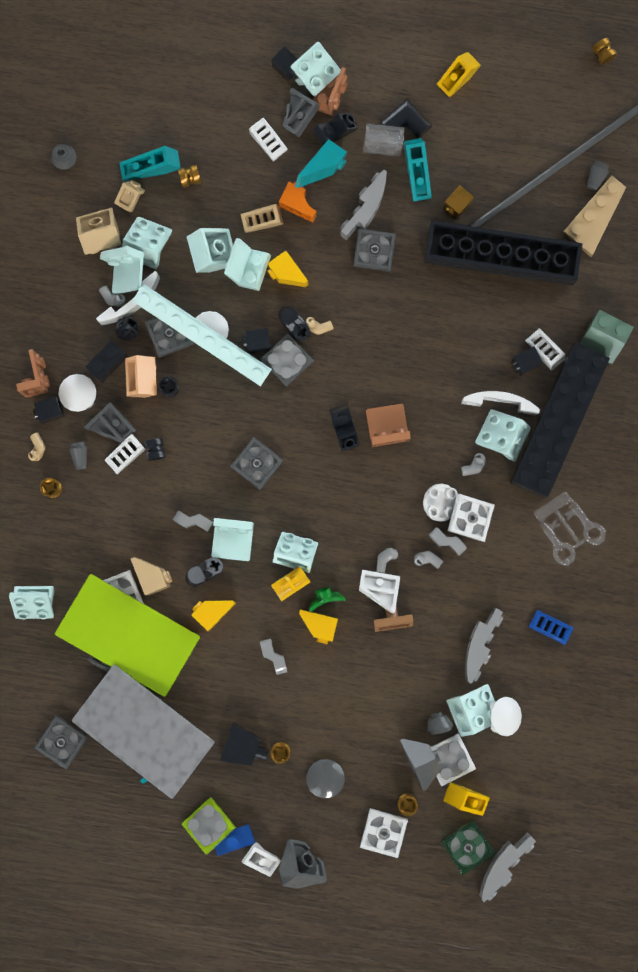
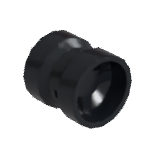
(165, 386)
(154, 449)

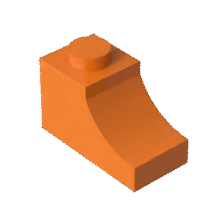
(294, 201)

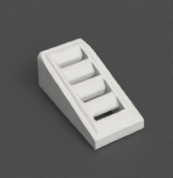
(262, 123)
(550, 345)
(125, 444)

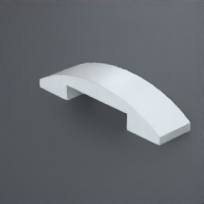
(128, 309)
(524, 407)

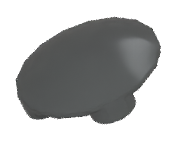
(325, 778)

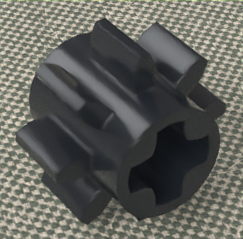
(126, 328)

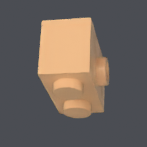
(140, 376)

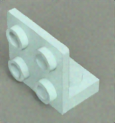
(147, 238)
(246, 265)
(127, 268)
(503, 434)
(232, 539)
(472, 710)

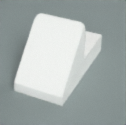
(261, 860)

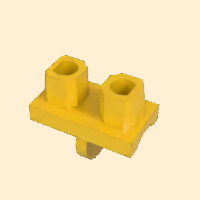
(290, 583)

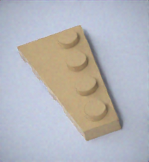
(595, 216)

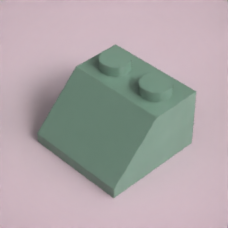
(606, 335)

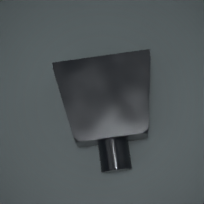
(243, 747)

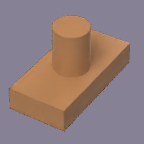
(393, 621)

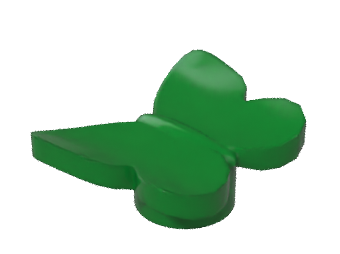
(324, 596)

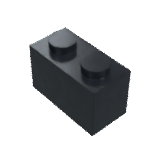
(107, 361)

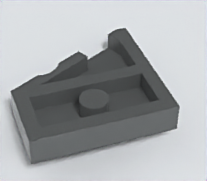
(299, 112)
(111, 424)

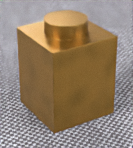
(458, 202)

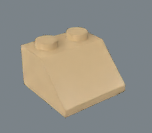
(98, 231)
(151, 576)

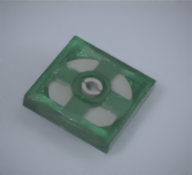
(467, 847)

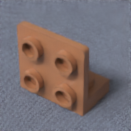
(329, 96)
(30, 387)
(387, 425)

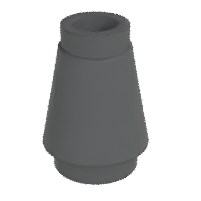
(597, 175)
(79, 455)

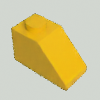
(458, 73)
(286, 271)
(211, 612)
(319, 625)
(466, 799)

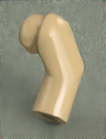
(317, 328)
(38, 449)

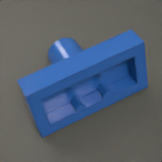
(237, 839)

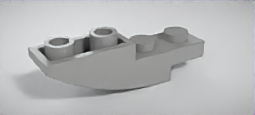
(370, 199)
(476, 651)
(498, 872)

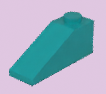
(152, 163)
(323, 164)
(417, 169)

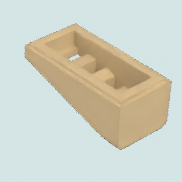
(265, 210)

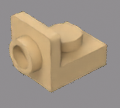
(129, 195)

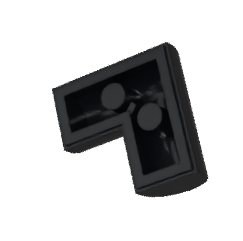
(408, 115)

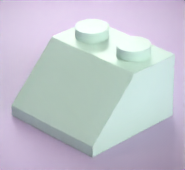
(210, 248)

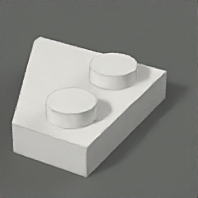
(380, 588)

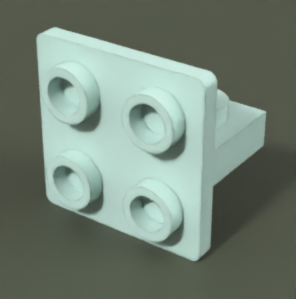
(315, 69)
(295, 551)
(32, 602)

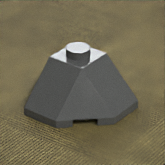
(422, 760)
(300, 867)

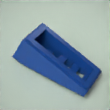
(568, 629)

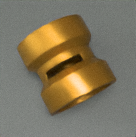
(604, 51)
(192, 172)
(47, 487)
(280, 752)
(405, 807)

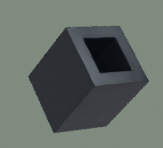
(282, 63)
(257, 340)
(526, 361)
(48, 410)

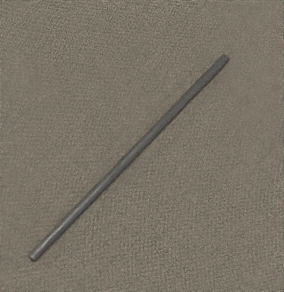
(556, 167)

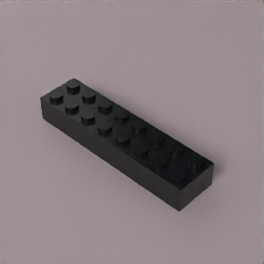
(503, 253)
(559, 420)

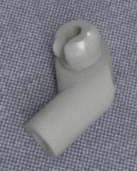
(112, 299)
(476, 465)
(384, 557)
(427, 557)

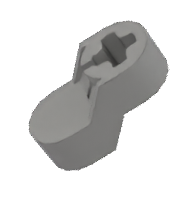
(198, 520)
(453, 542)
(278, 660)

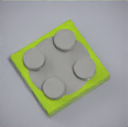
(208, 825)

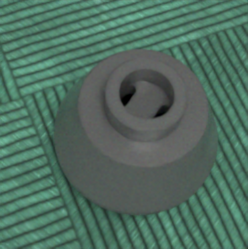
(63, 156)
(439, 723)

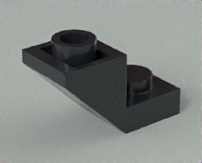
(337, 128)
(344, 427)

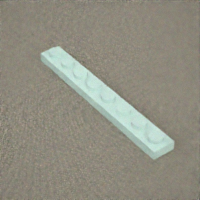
(201, 334)

